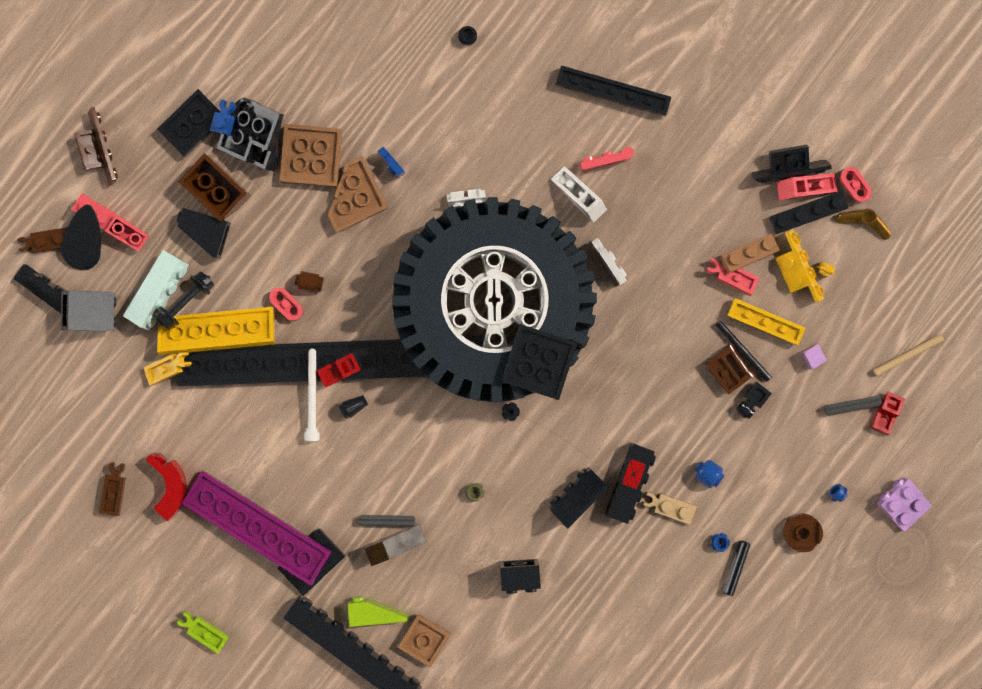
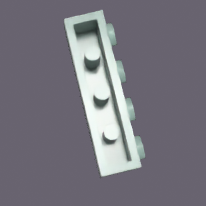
(156, 290)

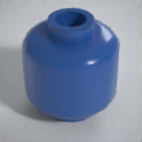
(709, 474)

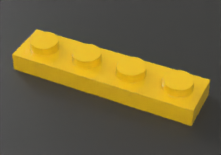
(766, 321)

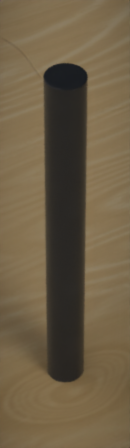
(743, 350)

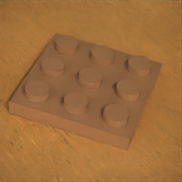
(311, 155)

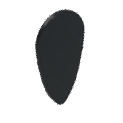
(82, 239)

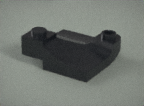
(253, 134)

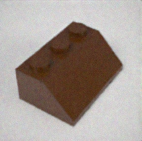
(214, 187)

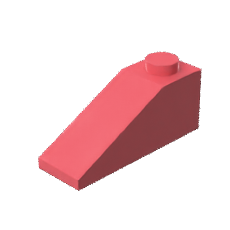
(806, 186)

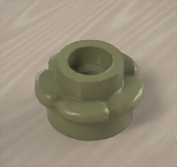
(469, 492)

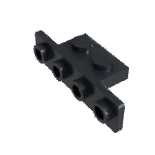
(790, 162)
(40, 286)

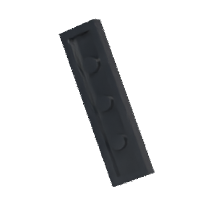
(808, 212)

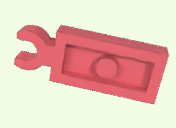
(739, 279)

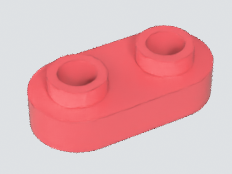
(856, 183)
(286, 304)

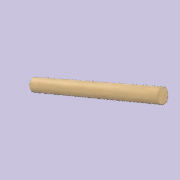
(908, 355)

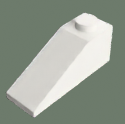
(579, 194)

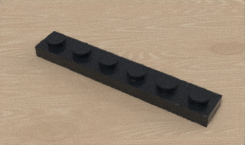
(613, 90)

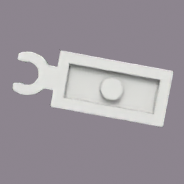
(608, 259)

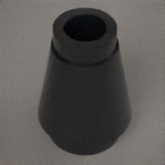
(352, 406)

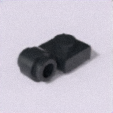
(757, 396)

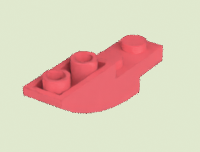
(114, 224)

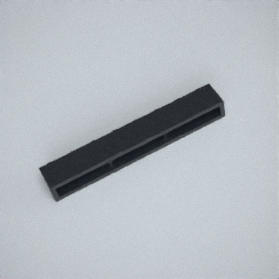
(348, 647)

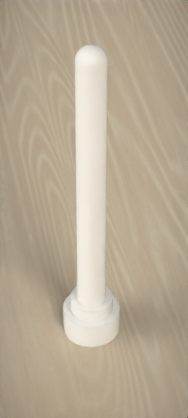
(312, 432)

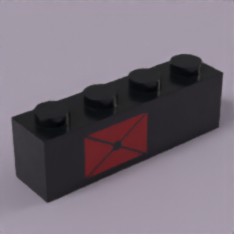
(629, 483)

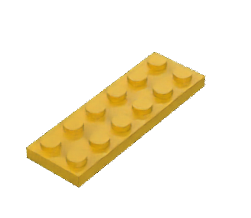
(218, 331)

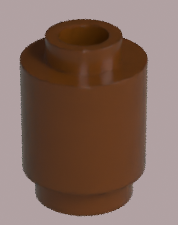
(309, 282)

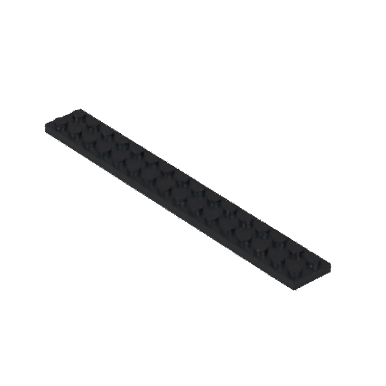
(290, 362)

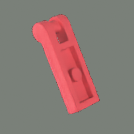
(607, 159)

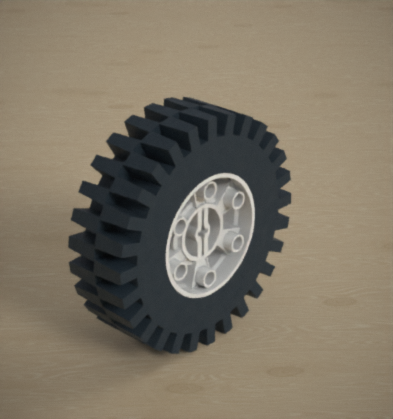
(438, 257)

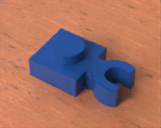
(223, 121)
(394, 168)

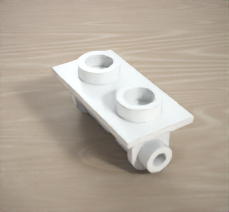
(457, 198)

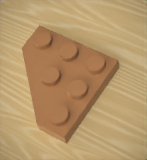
(355, 196)

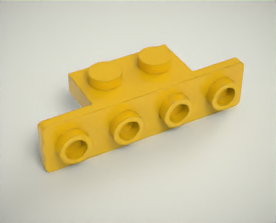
(797, 270)

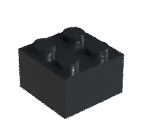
(520, 575)

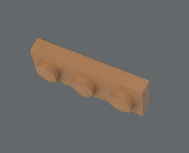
(749, 253)

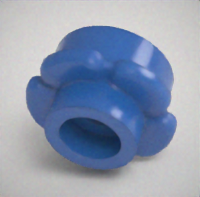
(838, 493)
(720, 537)

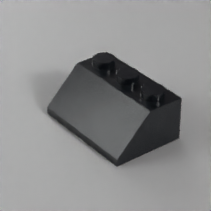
(577, 497)

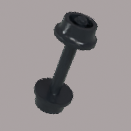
(201, 282)

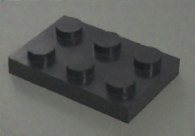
(189, 123)
(335, 557)

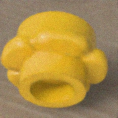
(826, 269)

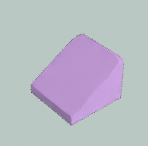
(813, 356)

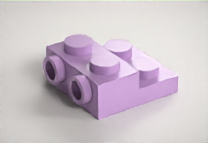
(904, 503)

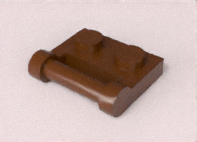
(725, 373)

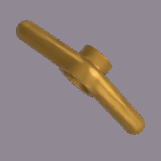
(868, 217)

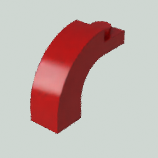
(175, 485)

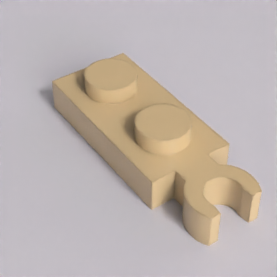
(671, 507)

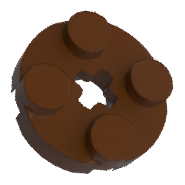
(794, 525)

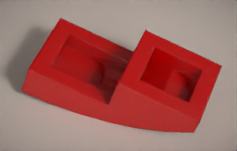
(338, 370)
(887, 413)

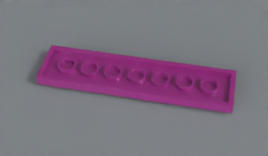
(257, 527)

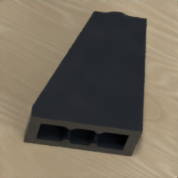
(204, 230)

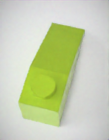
(370, 612)

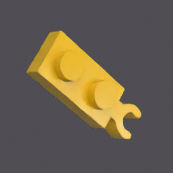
(166, 368)

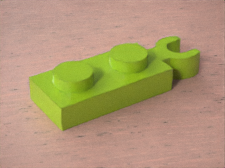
(204, 632)

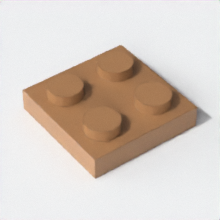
(424, 640)

